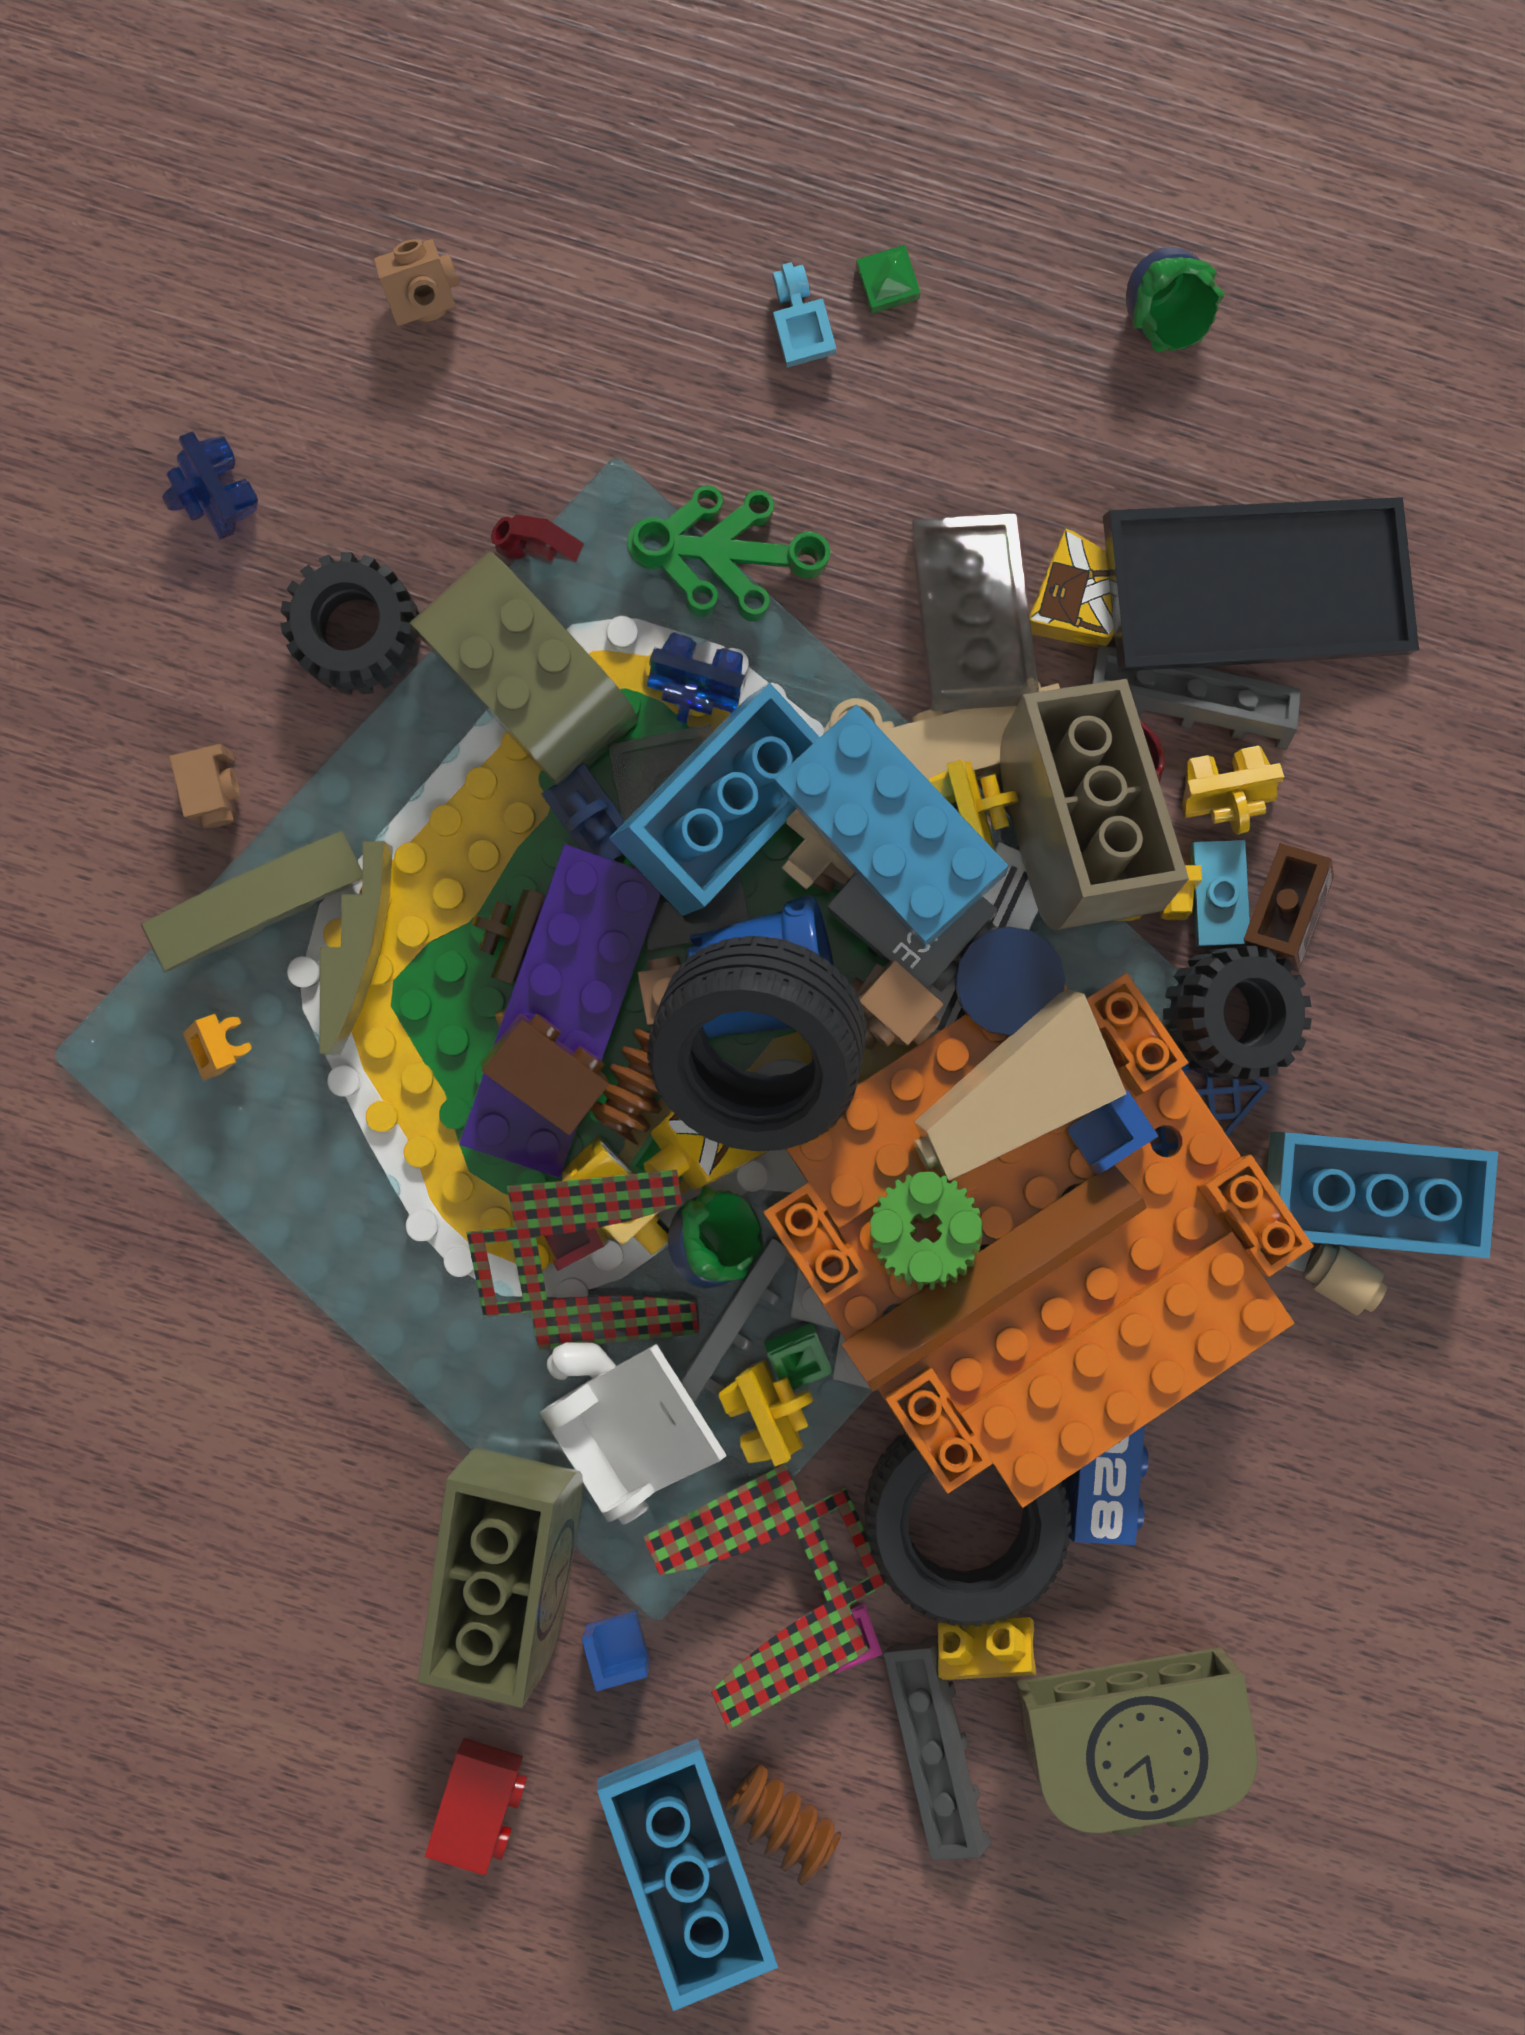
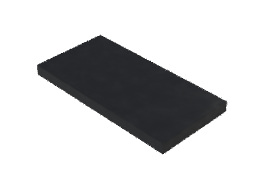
(1260, 583)

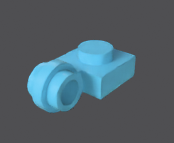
(802, 328)

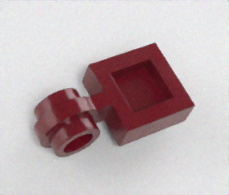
(536, 538)

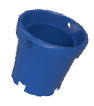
(797, 923)

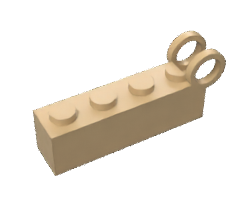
(943, 738)

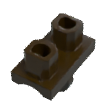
(515, 935)

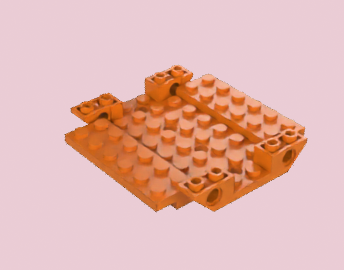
(1100, 1336)

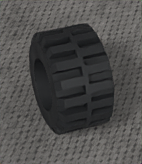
(325, 591)
(1273, 1004)

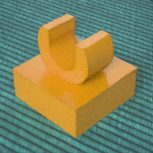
(209, 1045)

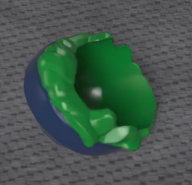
(1173, 298)
(714, 1238)

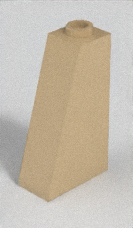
(1022, 1089)

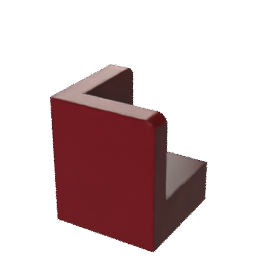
(575, 1245)

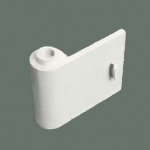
(632, 1433)

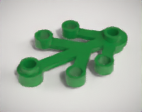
(720, 550)

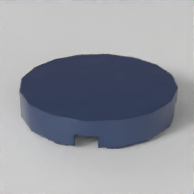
(1007, 979)

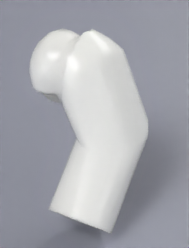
(578, 1360)

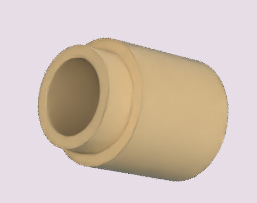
(1345, 1279)

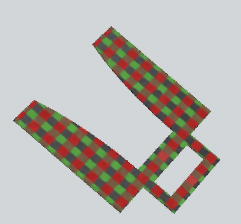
(574, 1207)
(812, 1643)

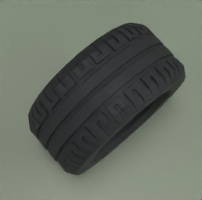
(744, 1106)
(951, 1594)

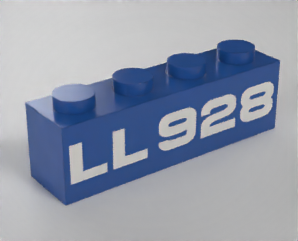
(1107, 1494)

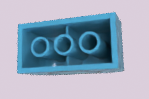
(685, 1874)

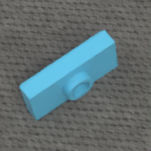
(1222, 895)

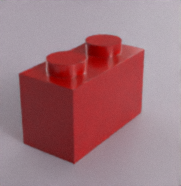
(474, 1807)

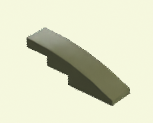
(252, 901)
(349, 968)

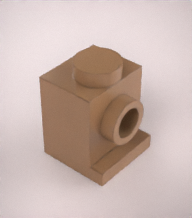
(206, 785)

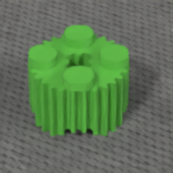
(926, 1199)

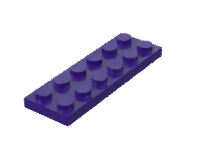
(576, 981)

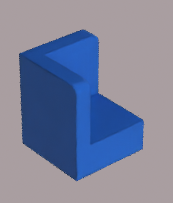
(1111, 1133)
(616, 1650)

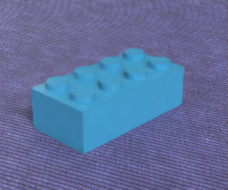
(717, 803)
(891, 826)
(1386, 1193)

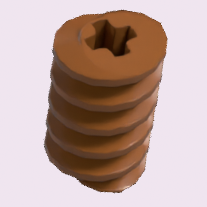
(631, 1094)
(783, 1823)

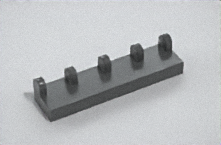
(1208, 698)
(732, 1319)
(935, 1752)

